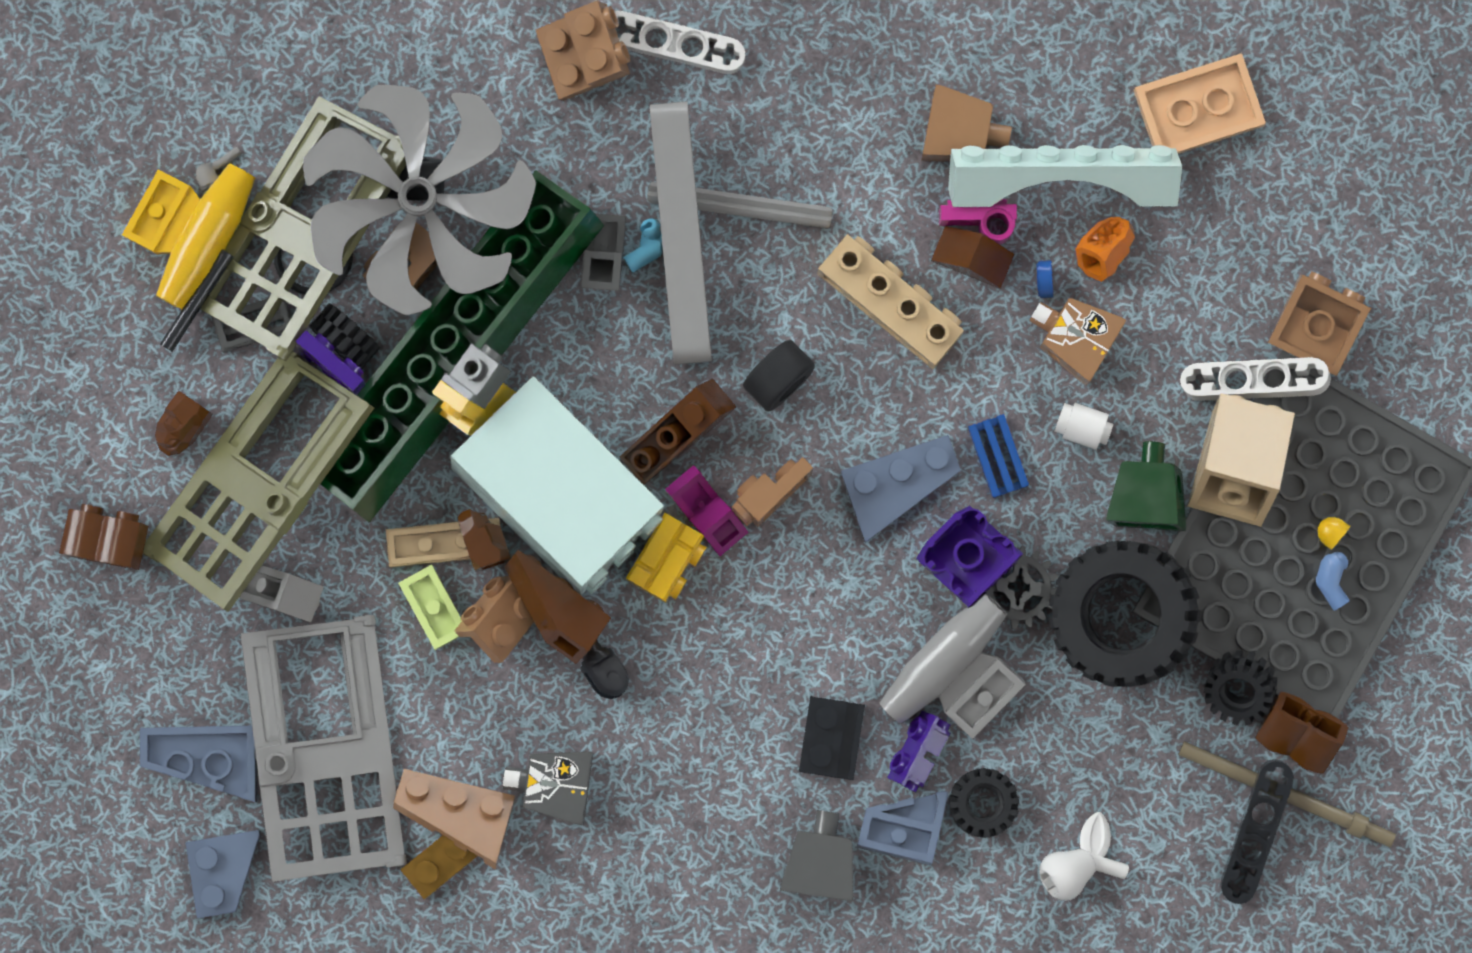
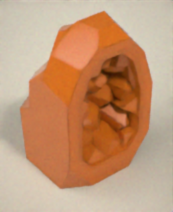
(1104, 247)

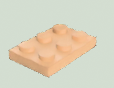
(1200, 105)

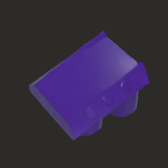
(968, 555)

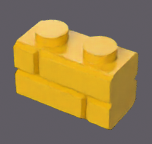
(666, 559)

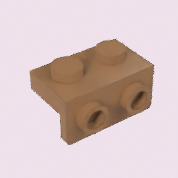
(496, 619)

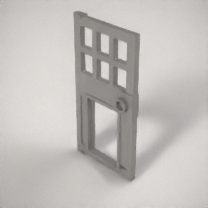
(324, 758)

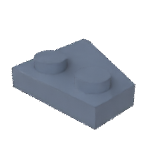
(904, 828)
(220, 871)

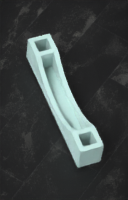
(988, 175)

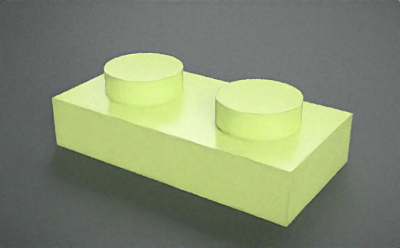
(432, 606)

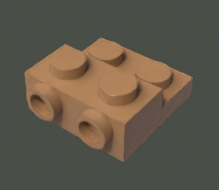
(584, 50)
(1319, 321)
(762, 496)

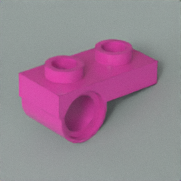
(979, 216)

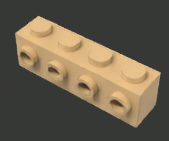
(890, 301)

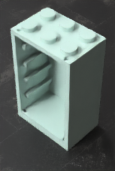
(557, 487)

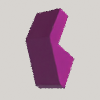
(706, 510)

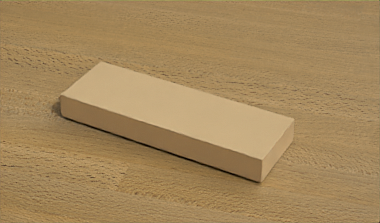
(427, 544)

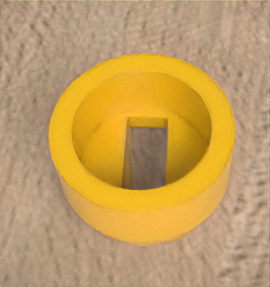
(1331, 531)

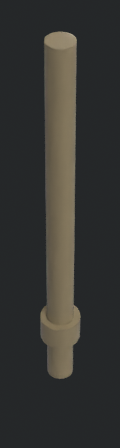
(1355, 823)

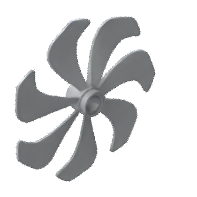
(388, 271)

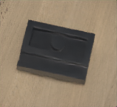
(831, 738)

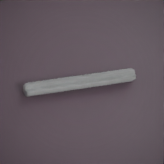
(756, 207)

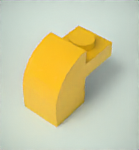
(466, 414)

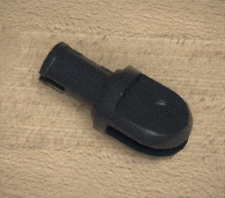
(605, 671)

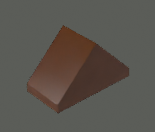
(973, 255)

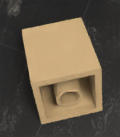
(1242, 459)

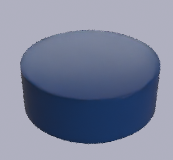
(1045, 279)

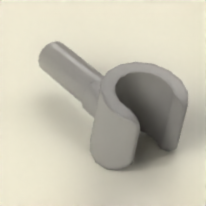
(206, 172)

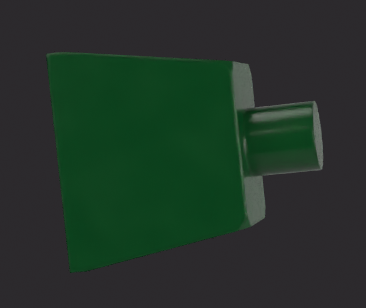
(1148, 493)

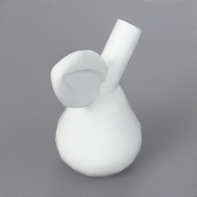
(1068, 871)

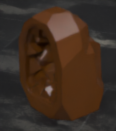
(180, 424)
(483, 540)

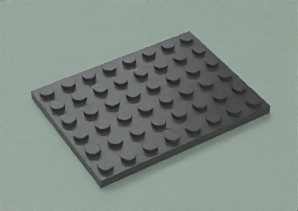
(1260, 582)

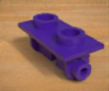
(925, 735)

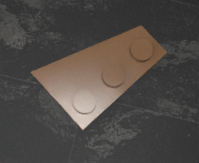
(462, 812)

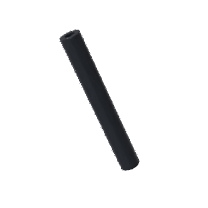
(196, 301)

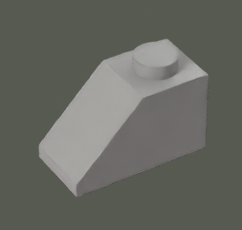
(283, 593)

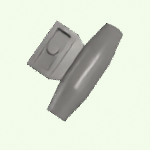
(955, 669)

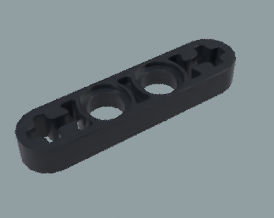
(1261, 832)

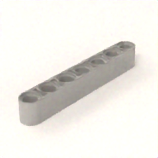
(680, 232)

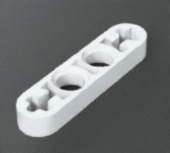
(676, 35)
(1255, 372)

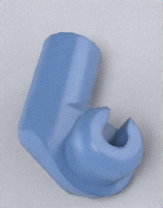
(1329, 577)

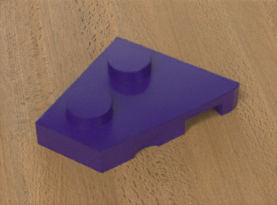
(320, 352)

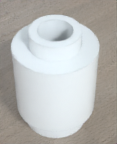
(1084, 425)

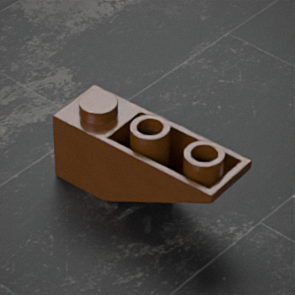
(678, 430)
(560, 613)

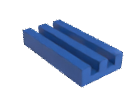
(988, 425)

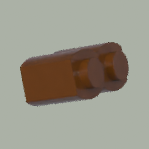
(104, 538)
(1302, 732)

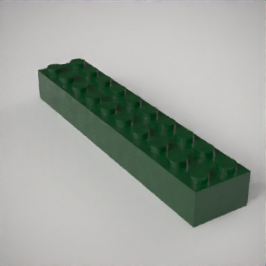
(401, 389)

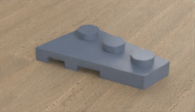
(897, 482)
(204, 755)

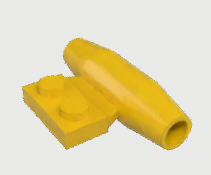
(188, 228)

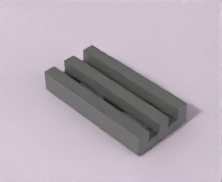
(246, 341)

